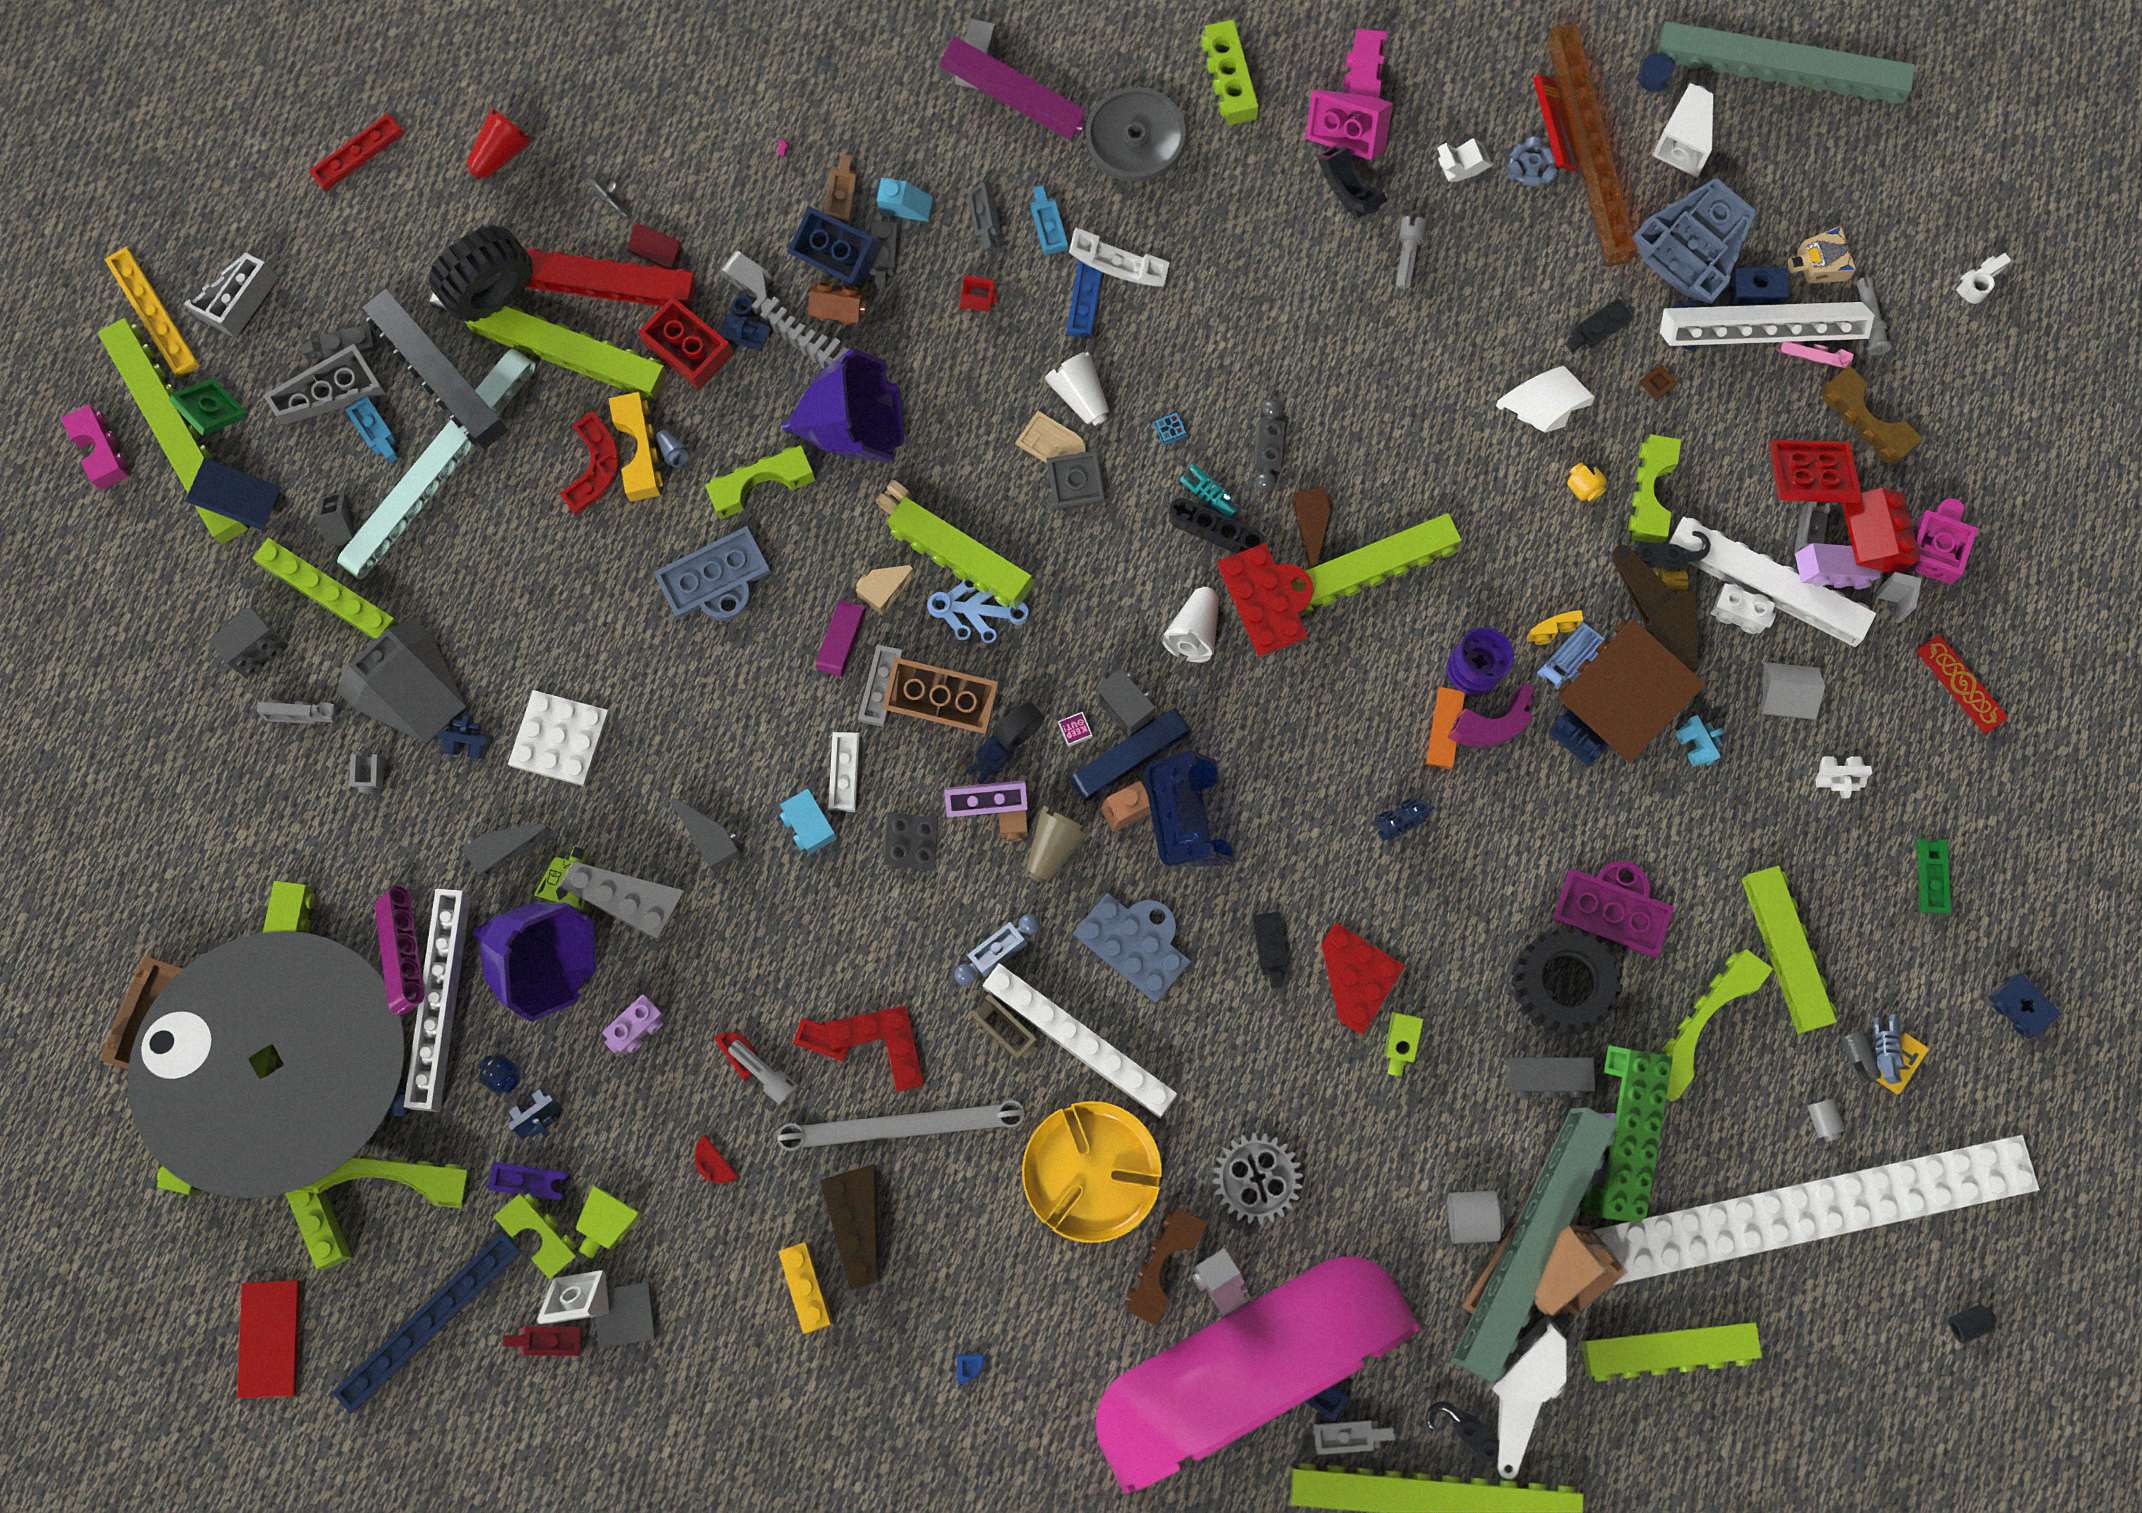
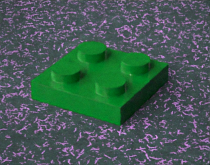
(208, 406)

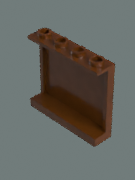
(1630, 689)

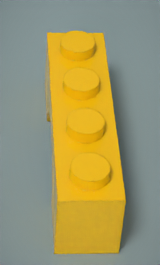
(640, 474)

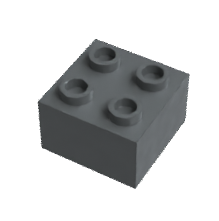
(247, 643)
(1125, 702)

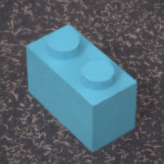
(808, 822)

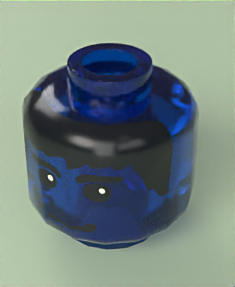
(499, 1074)

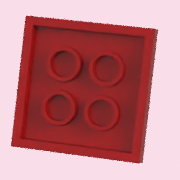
(1814, 471)

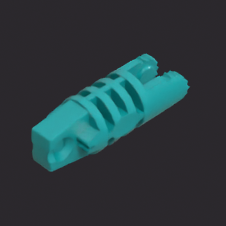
(1210, 492)

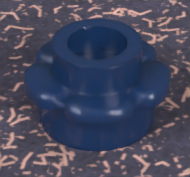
(742, 301)

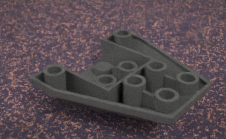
(404, 682)

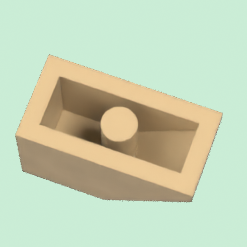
(883, 586)

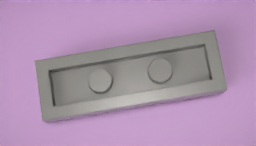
(873, 700)

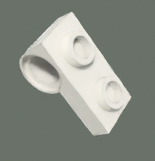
(1982, 278)

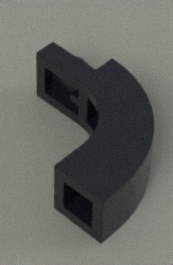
(1347, 183)

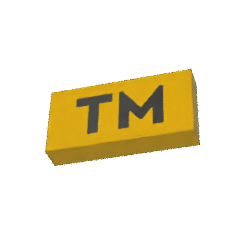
(1912, 1056)

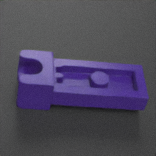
(538, 1182)

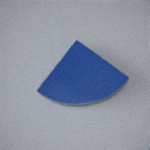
(968, 1367)

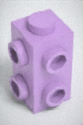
(633, 1025)

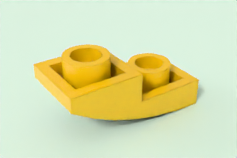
(1548, 629)

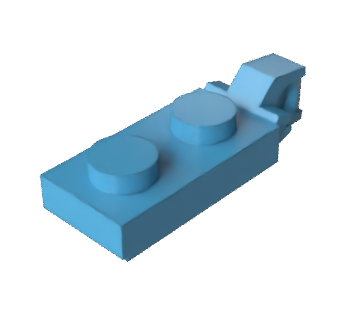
(1048, 223)
(373, 428)

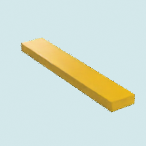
(152, 312)

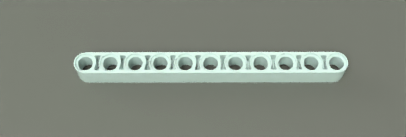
(430, 471)

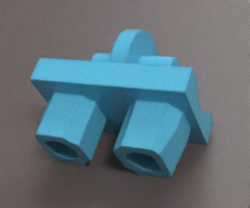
(1705, 739)

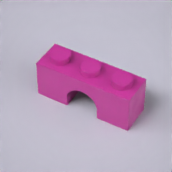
(105, 464)

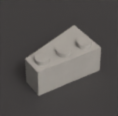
(234, 296)
(1222, 1282)

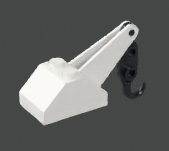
(1531, 1377)

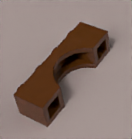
(1181, 1233)

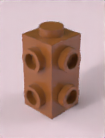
(837, 303)

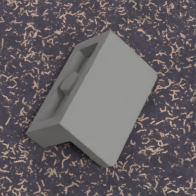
(1902, 590)

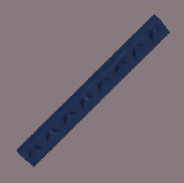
(426, 1323)

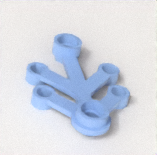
(972, 609)

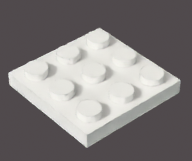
(559, 738)

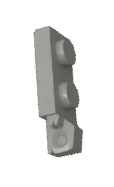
(296, 713)
(1350, 1436)

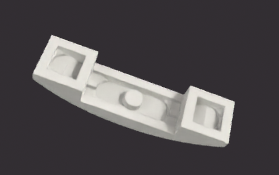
(1117, 262)

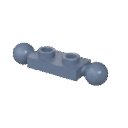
(997, 949)

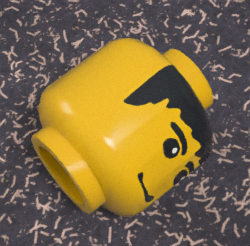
(1587, 481)

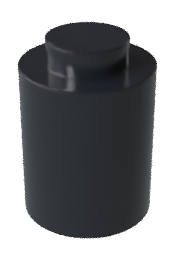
(1972, 1323)

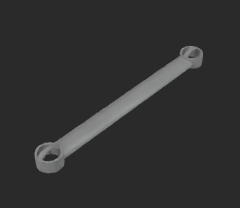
(901, 1125)

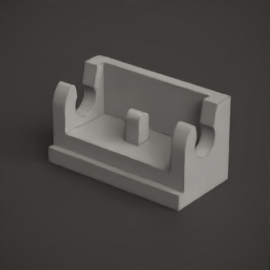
(1812, 525)

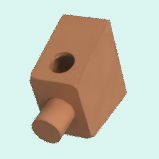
(1127, 806)

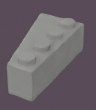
(325, 387)
(627, 898)

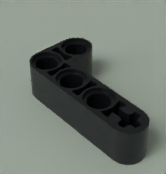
(1218, 524)

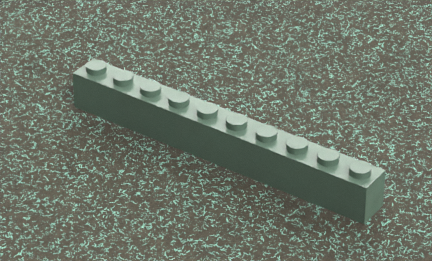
(1786, 62)

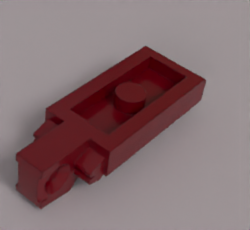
(547, 1341)

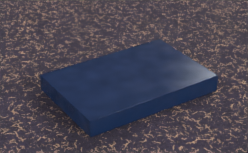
(233, 494)

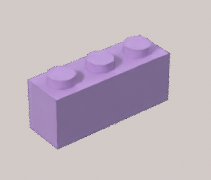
(1833, 566)
(985, 798)

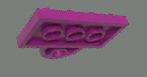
(1615, 908)

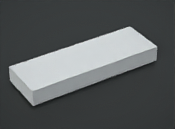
(844, 772)

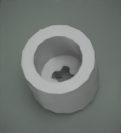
(1475, 1217)

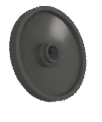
(1135, 134)

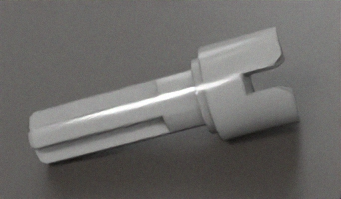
(1411, 238)
(776, 1084)

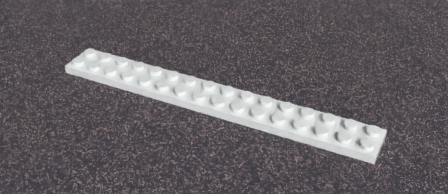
(1821, 1208)

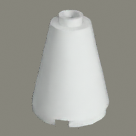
(1080, 388)
(1194, 627)

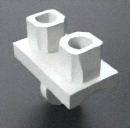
(1843, 778)

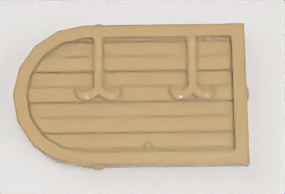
(1049, 439)

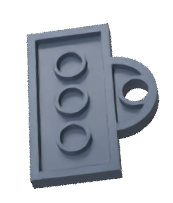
(714, 576)
(1134, 944)

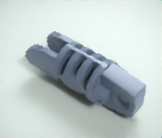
(1889, 1048)

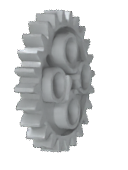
(1281, 1170)

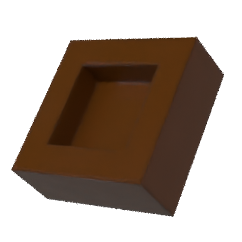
(1658, 383)

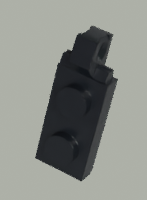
(1600, 326)
(1270, 946)

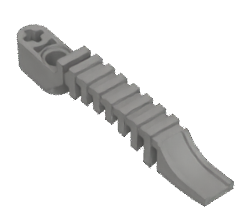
(754, 281)

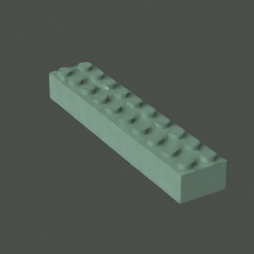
(1546, 1214)

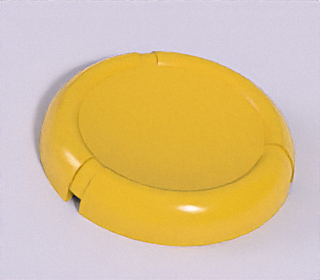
(1091, 1172)

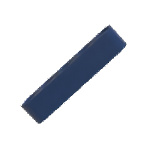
(1130, 755)

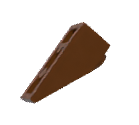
(1312, 515)

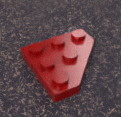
(1357, 976)

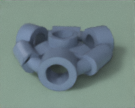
(1532, 163)

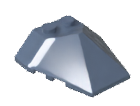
(1697, 240)

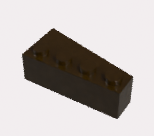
(854, 1220)

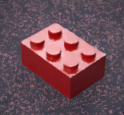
(685, 343)

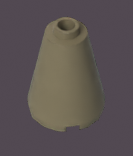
(1053, 843)

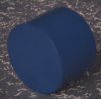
(1655, 72)

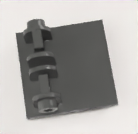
(910, 841)

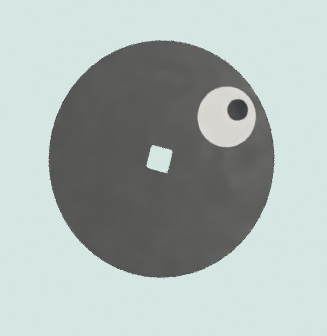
(272, 1135)

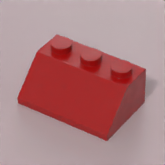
(1881, 531)

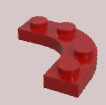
(602, 465)

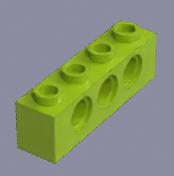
(1225, 37)

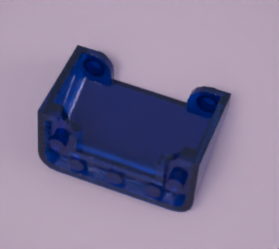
(1179, 811)

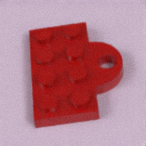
(1266, 598)

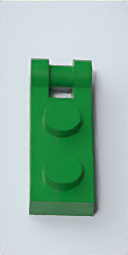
(1933, 876)

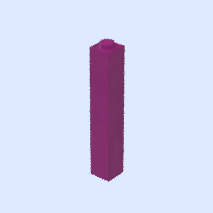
(1013, 88)

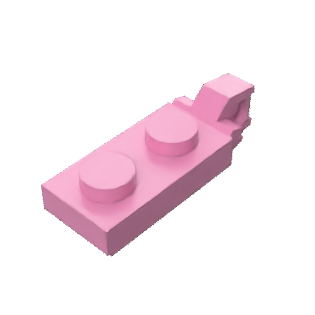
(1817, 353)

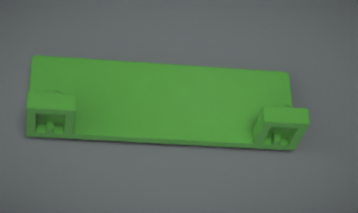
(1637, 1135)

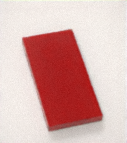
(268, 1339)

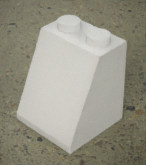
(1688, 134)

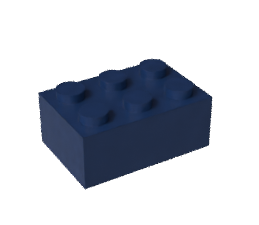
(834, 247)

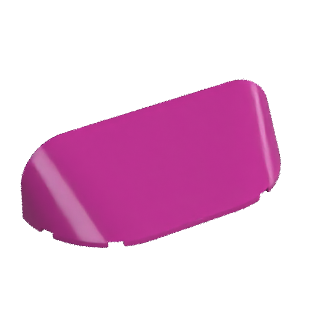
(1249, 1368)

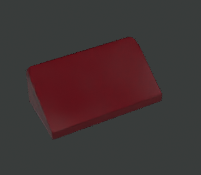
(654, 246)

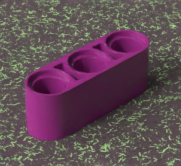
(840, 638)

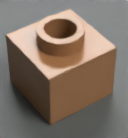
(1013, 825)

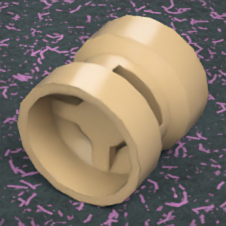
(892, 497)

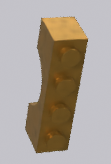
(1890, 439)

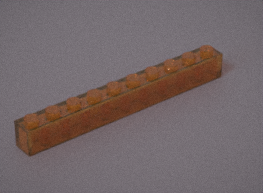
(1591, 145)

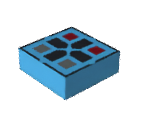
(1170, 428)

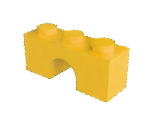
(805, 1288)

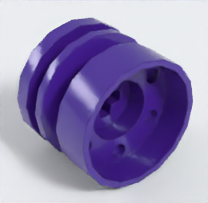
(1480, 661)

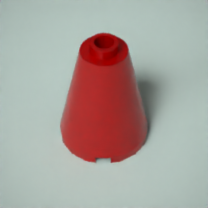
(496, 145)

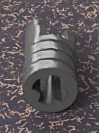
(1861, 1057)

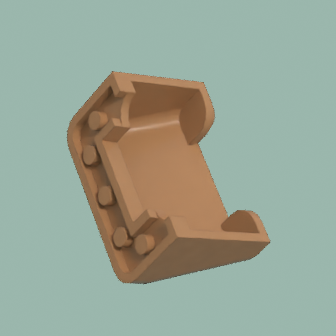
(145, 987)
(1577, 1272)

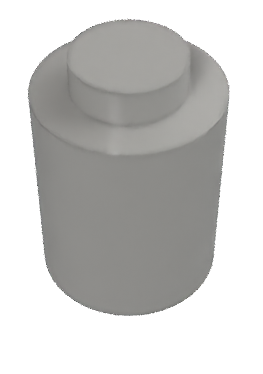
(1826, 1120)

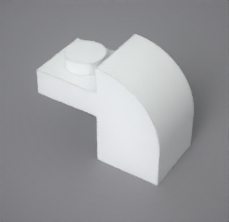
(1464, 161)

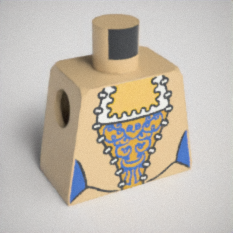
(1824, 258)

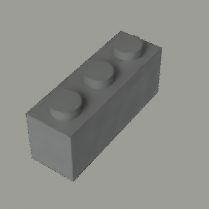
(1550, 1077)

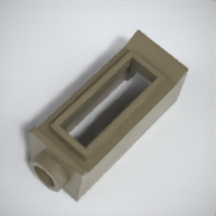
(1026, 1049)

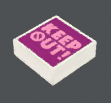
(1075, 729)

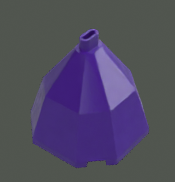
(851, 410)
(537, 957)

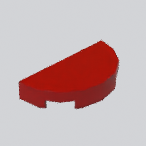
(724, 1041)
(712, 1164)

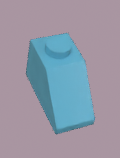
(903, 200)

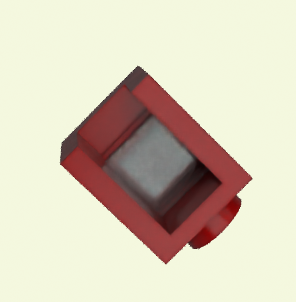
(978, 294)

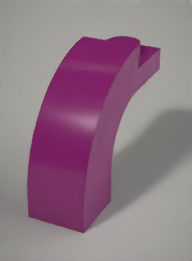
(1483, 732)

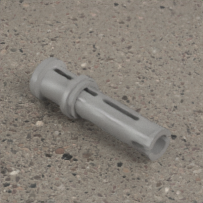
(1877, 340)

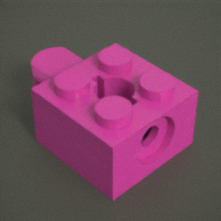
(1943, 542)

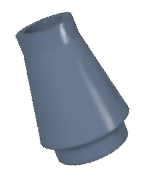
(673, 450)

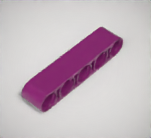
(399, 950)

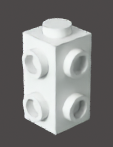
(1744, 609)

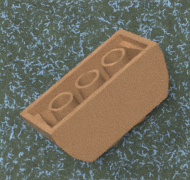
(940, 695)

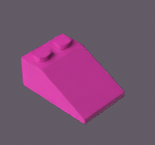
(1350, 121)

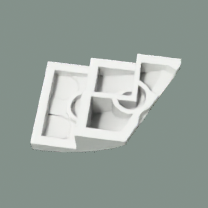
(1547, 399)

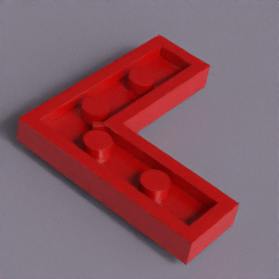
(886, 1025)

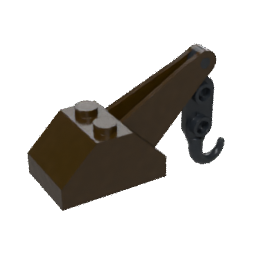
(1666, 615)

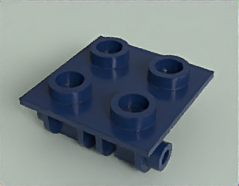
(1578, 738)
(1411, 811)

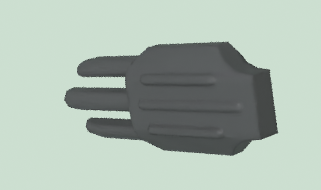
(609, 194)

